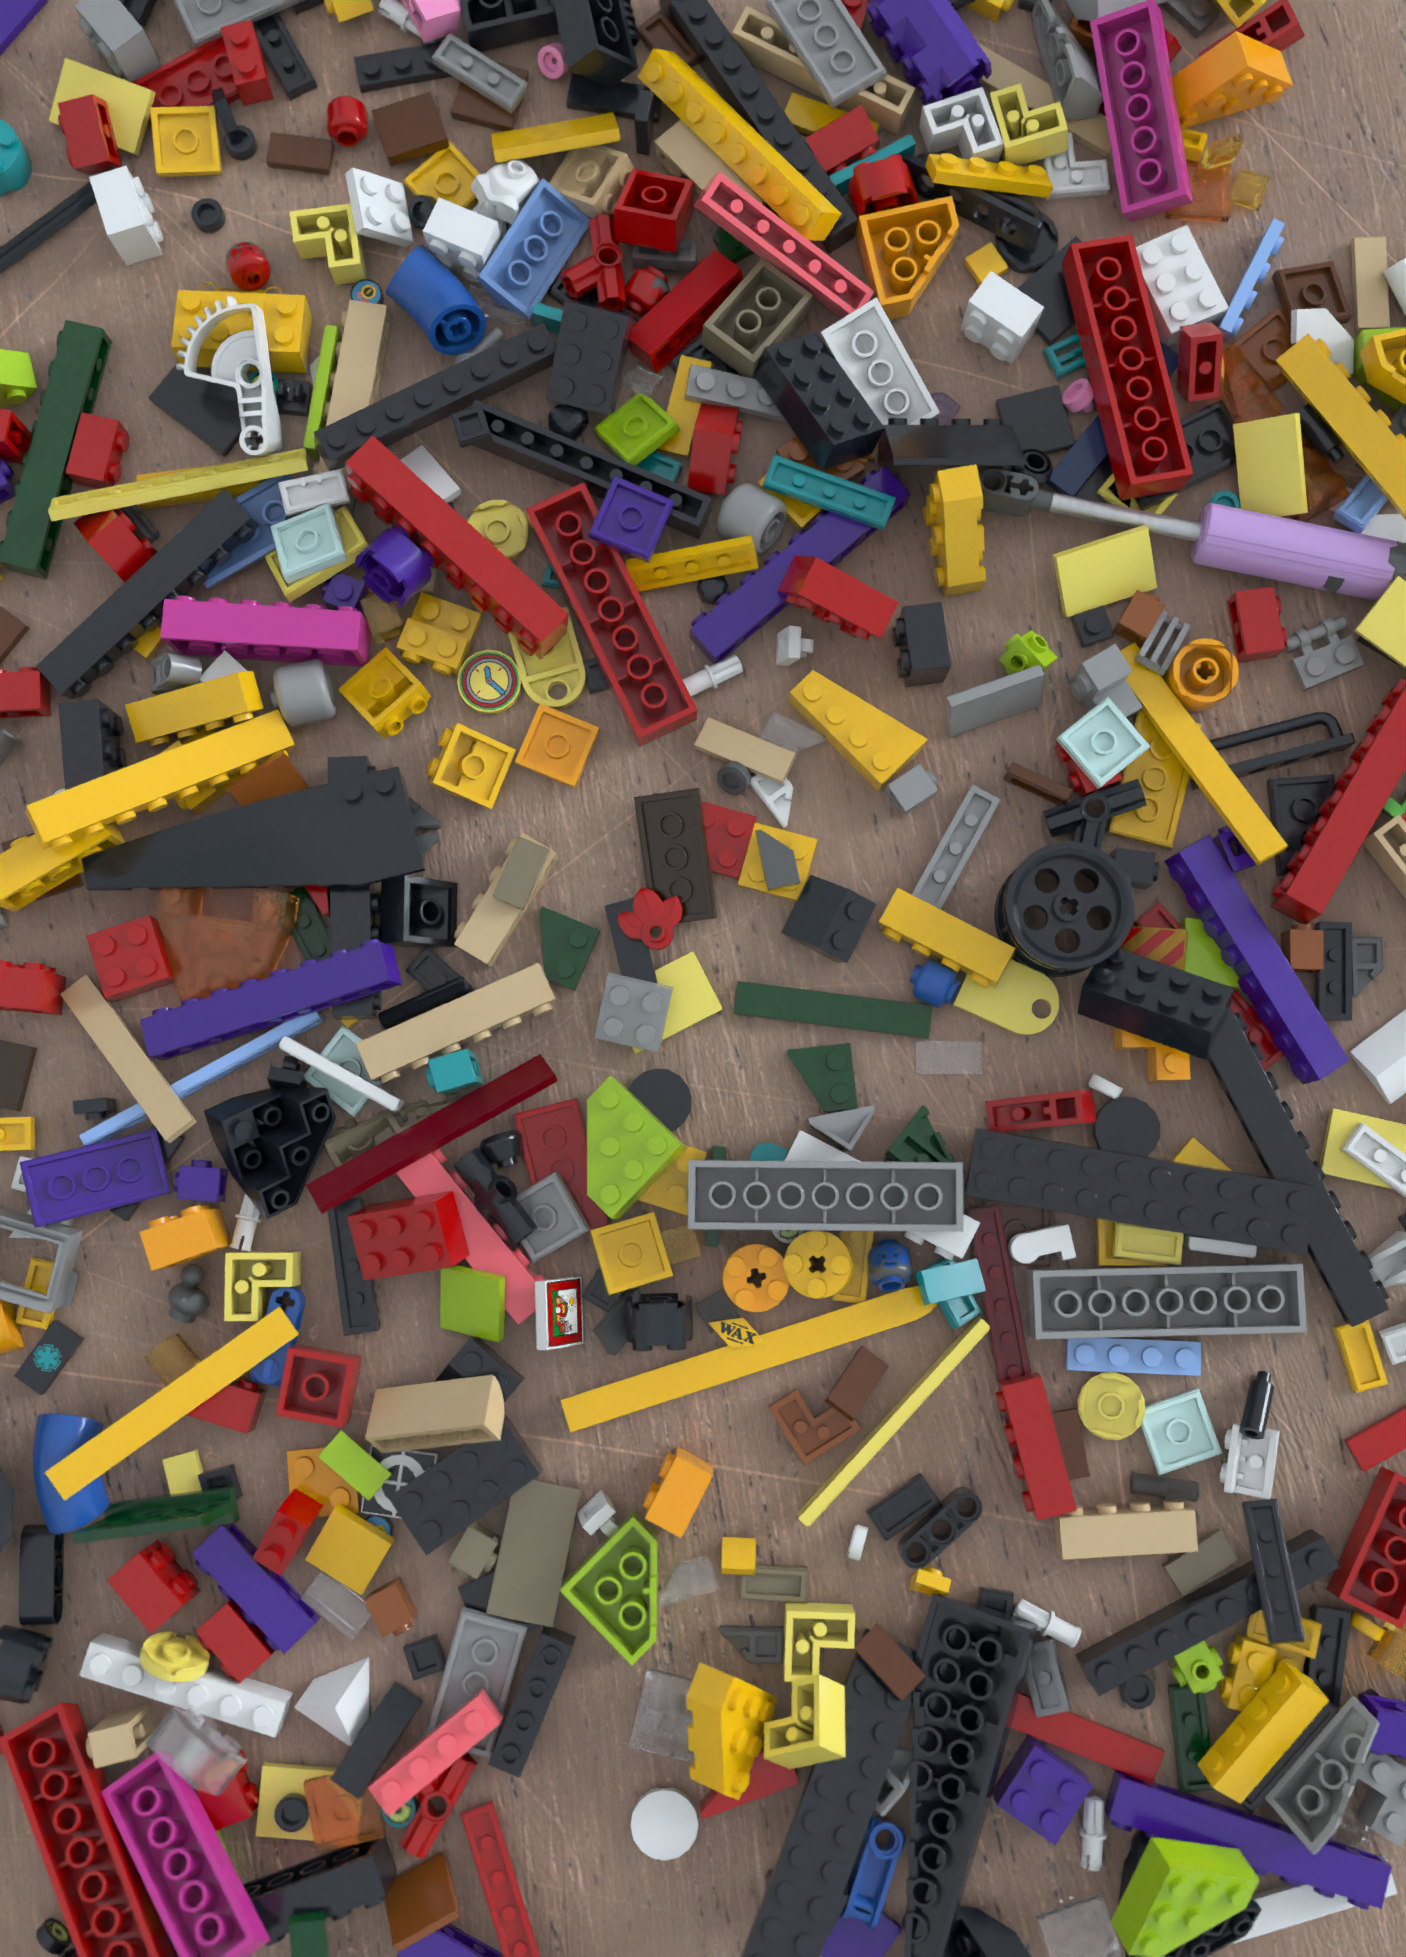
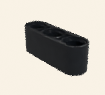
(935, 1544)
(40, 1576)

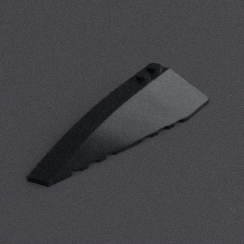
(318, 836)
(959, 1736)

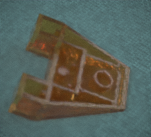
(222, 952)

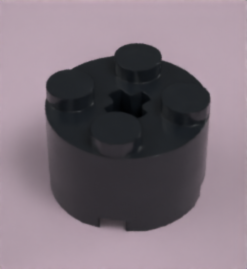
(659, 1321)
(19, 1662)

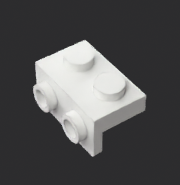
(1249, 1463)

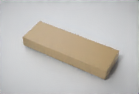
(1369, 283)
(754, 753)

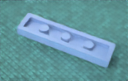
(1255, 272)
(1133, 1355)

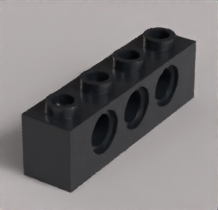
(532, 1701)

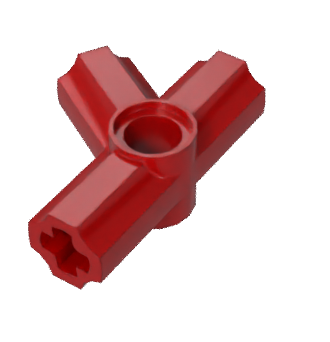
(593, 271)
(428, 1820)

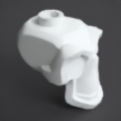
(504, 191)

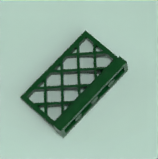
(163, 1514)

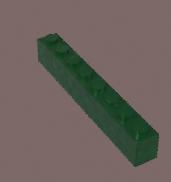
(71, 389)

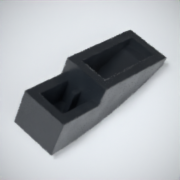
(376, 1741)

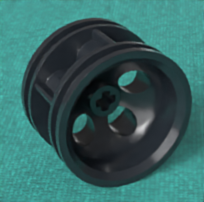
(1110, 894)

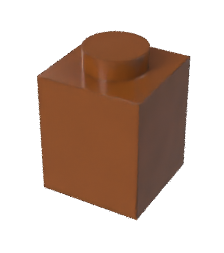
(1139, 617)
(1303, 948)
(391, 1608)

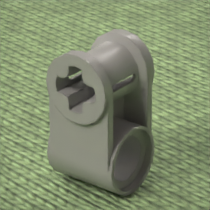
(175, 672)

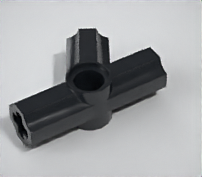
(1091, 830)

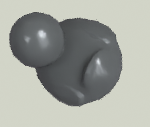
(187, 1299)

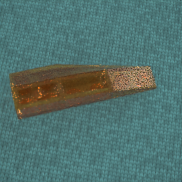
(1253, 400)

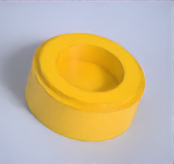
(1366, 1626)

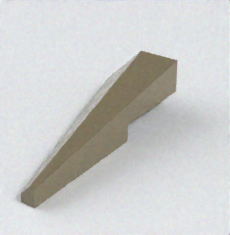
(358, 1137)

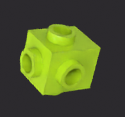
(1027, 652)
(1198, 1668)

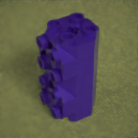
(931, 45)

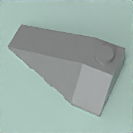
(1068, 68)
(1322, 1779)

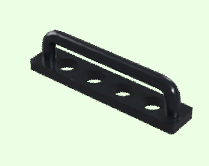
(1000, 205)
(1336, 743)

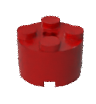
(881, 186)

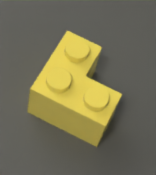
(1027, 133)
(332, 234)
(250, 1276)
(811, 1628)
(814, 1730)

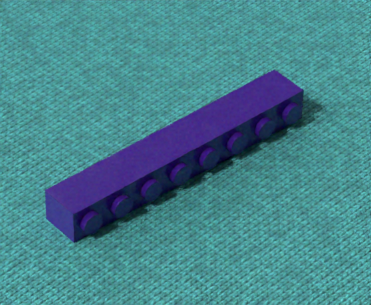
(758, 598)
(1257, 961)
(271, 1000)
(1263, 1842)

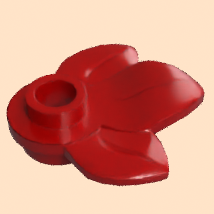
(651, 914)

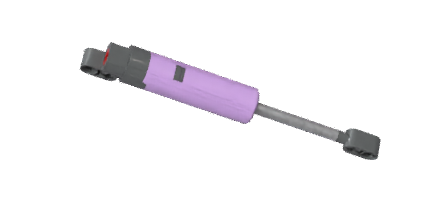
(1230, 538)

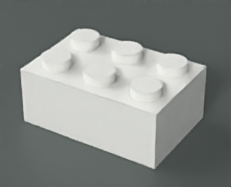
(1179, 284)

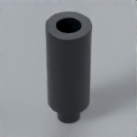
(1320, 434)
(1257, 1406)

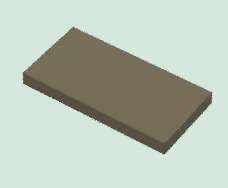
(534, 1553)

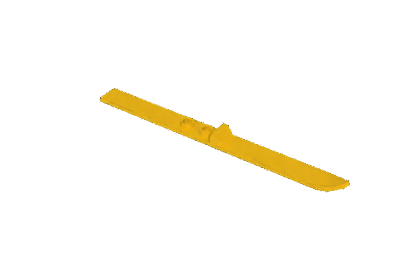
(729, 1364)

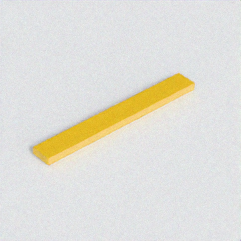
(1203, 762)
(171, 1403)

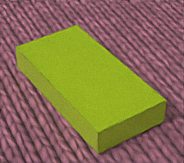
(354, 1465)

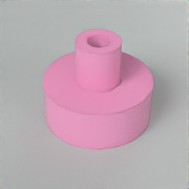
(552, 61)
(1079, 396)

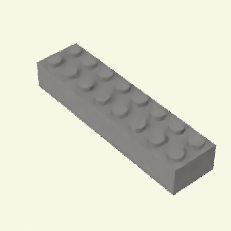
(825, 1195)
(1166, 1300)

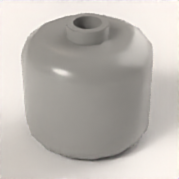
(752, 513)
(303, 692)

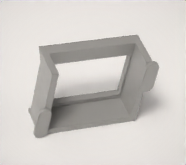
(63, 1278)

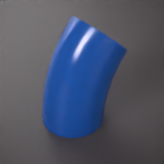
(437, 302)
(54, 1440)

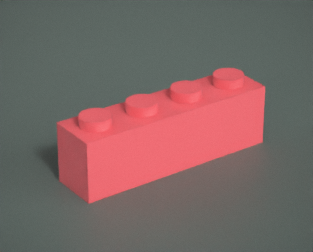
(435, 1752)

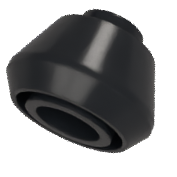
(568, 421)
(1036, 465)
(502, 1148)

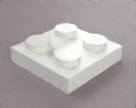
(379, 207)

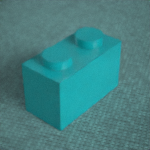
(454, 1072)

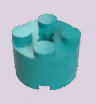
(14, 160)

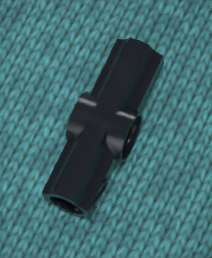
(495, 1196)

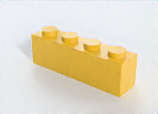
(195, 707)
(946, 938)
(1262, 1732)

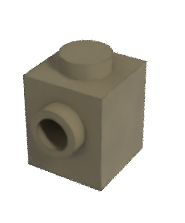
(474, 1552)

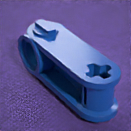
(271, 1368)
(873, 1872)

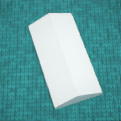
(879, 365)
(1384, 1058)

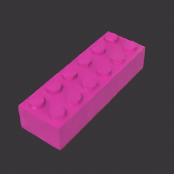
(1141, 110)
(266, 632)
(183, 1863)

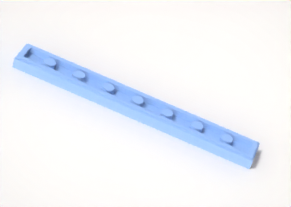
(206, 1075)

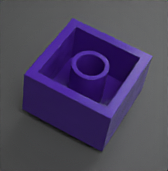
(1041, 1789)

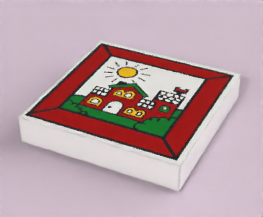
(558, 1313)

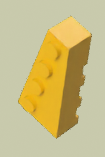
(858, 731)

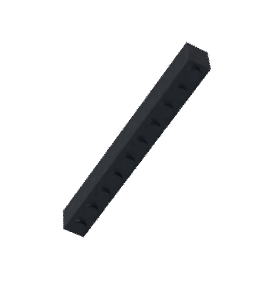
(752, 100)
(1285, 1158)

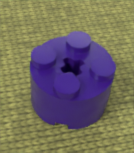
(395, 566)

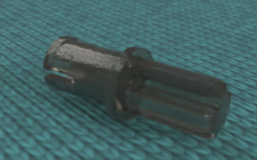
(1164, 1487)

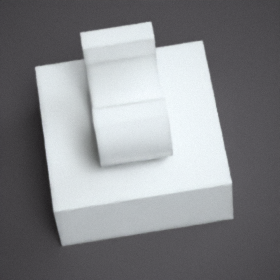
(791, 646)
(598, 1514)

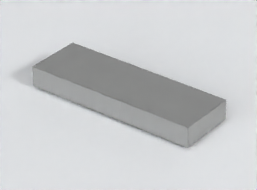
(480, 73)

